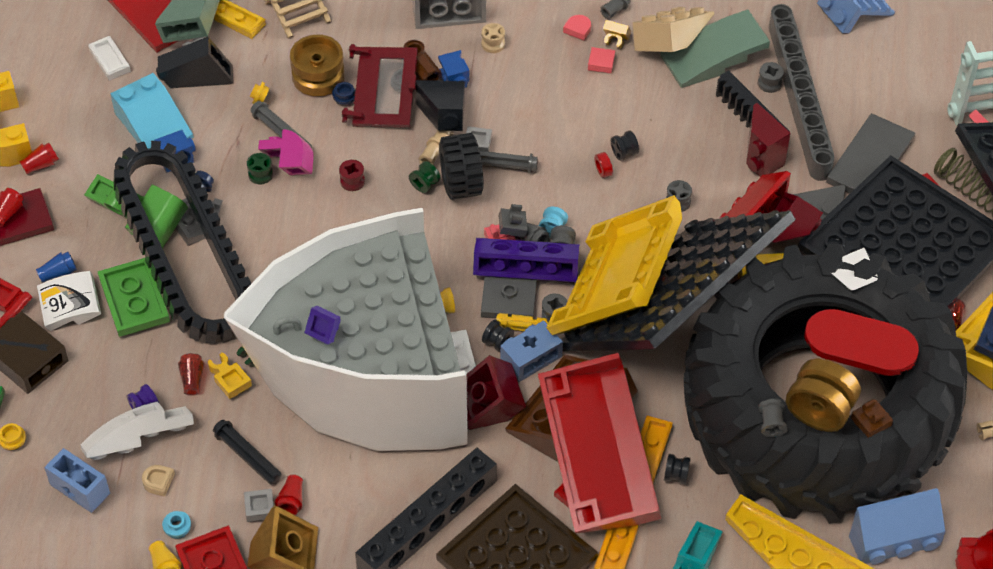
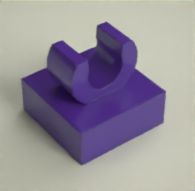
(322, 324)

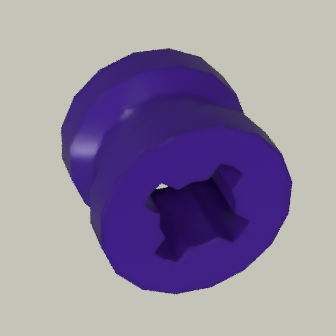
(142, 397)

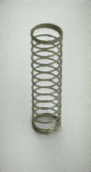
(950, 164)

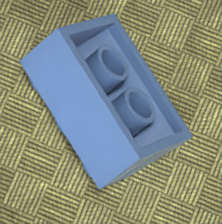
(898, 527)

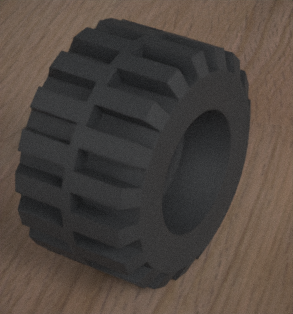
(461, 166)

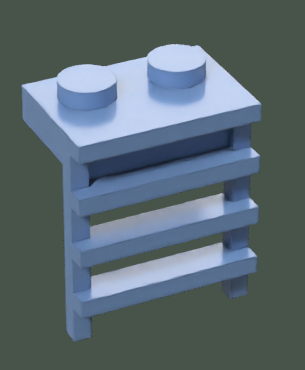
(847, 12)

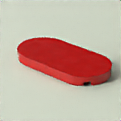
(861, 342)

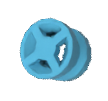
(553, 217)

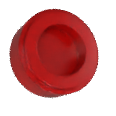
(603, 165)

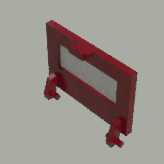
(383, 87)

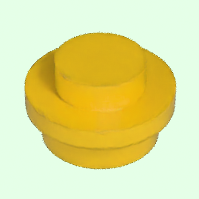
(259, 92)
(12, 436)

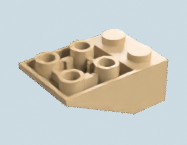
(669, 29)

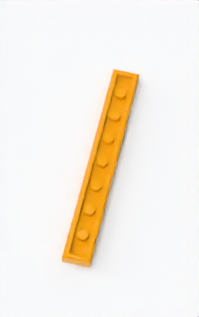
(619, 541)

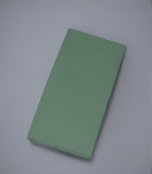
(716, 48)

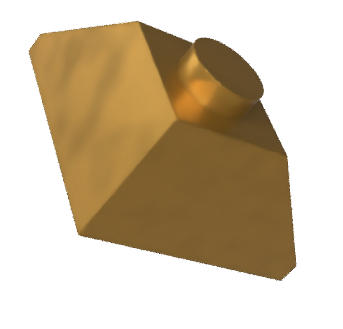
(283, 542)

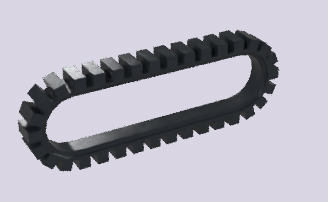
(152, 249)

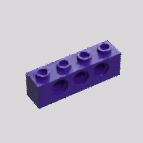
(526, 259)

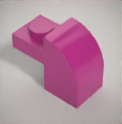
(294, 152)

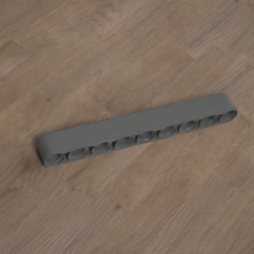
(801, 93)

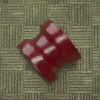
(356, 179)

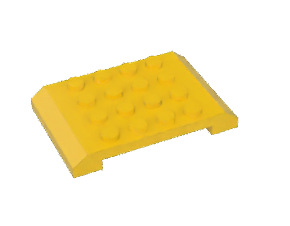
(620, 266)

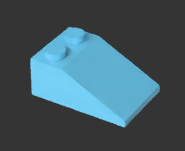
(148, 110)

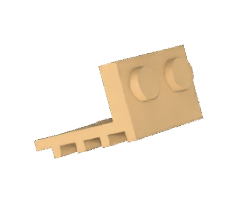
(322, 11)

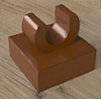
(871, 418)

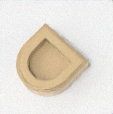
(157, 479)

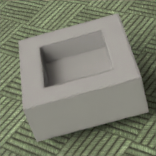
(482, 136)
(258, 504)

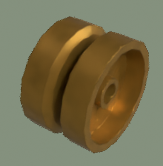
(317, 64)
(823, 395)

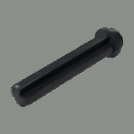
(224, 431)

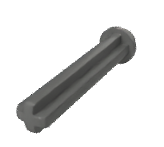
(269, 118)
(509, 160)

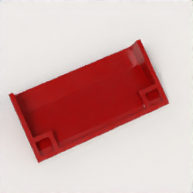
(599, 445)

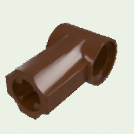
(425, 66)

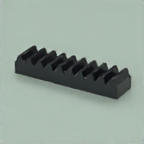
(738, 97)

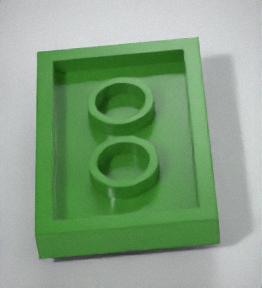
(133, 297)

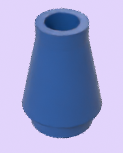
(58, 266)

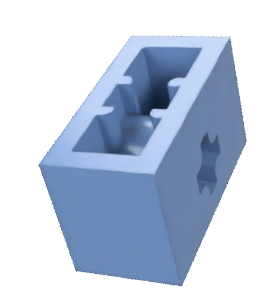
(531, 350)
(77, 480)

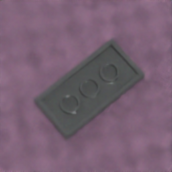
(868, 150)

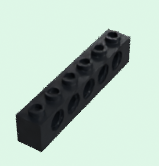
(429, 513)

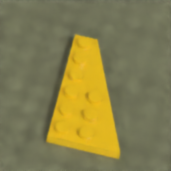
(784, 543)

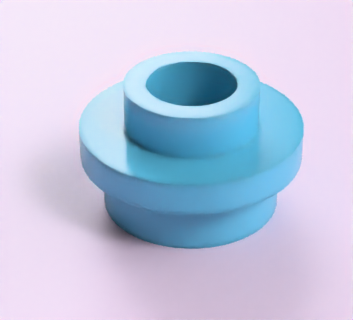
(176, 531)

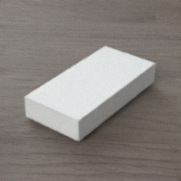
(109, 58)

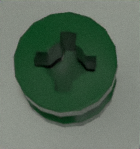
(259, 168)
(424, 177)

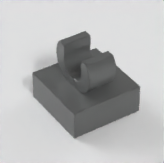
(513, 221)

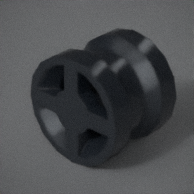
(624, 145)
(496, 334)
(677, 469)

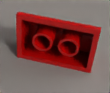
(761, 195)

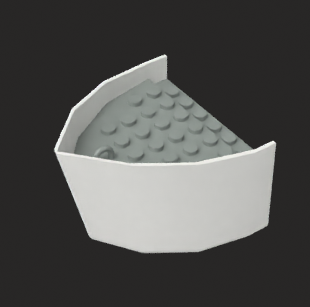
(394, 365)

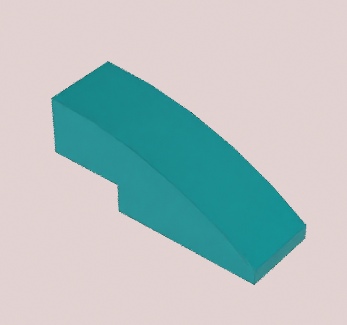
(698, 547)

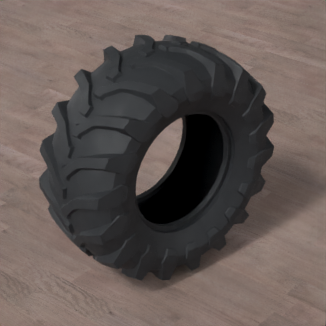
(806, 466)

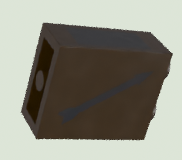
(29, 352)

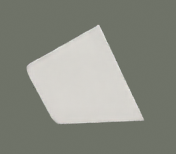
(847, 276)

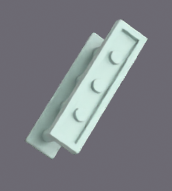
(964, 84)

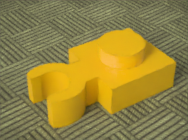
(231, 378)

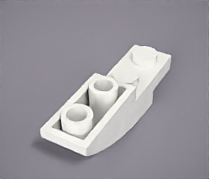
(124, 431)

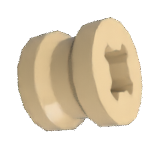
(493, 38)

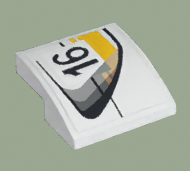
(68, 299)

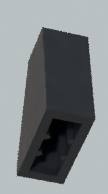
(195, 66)
(442, 103)

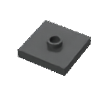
(508, 296)

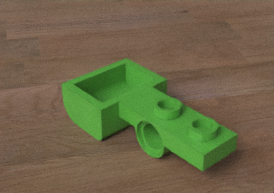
(161, 207)

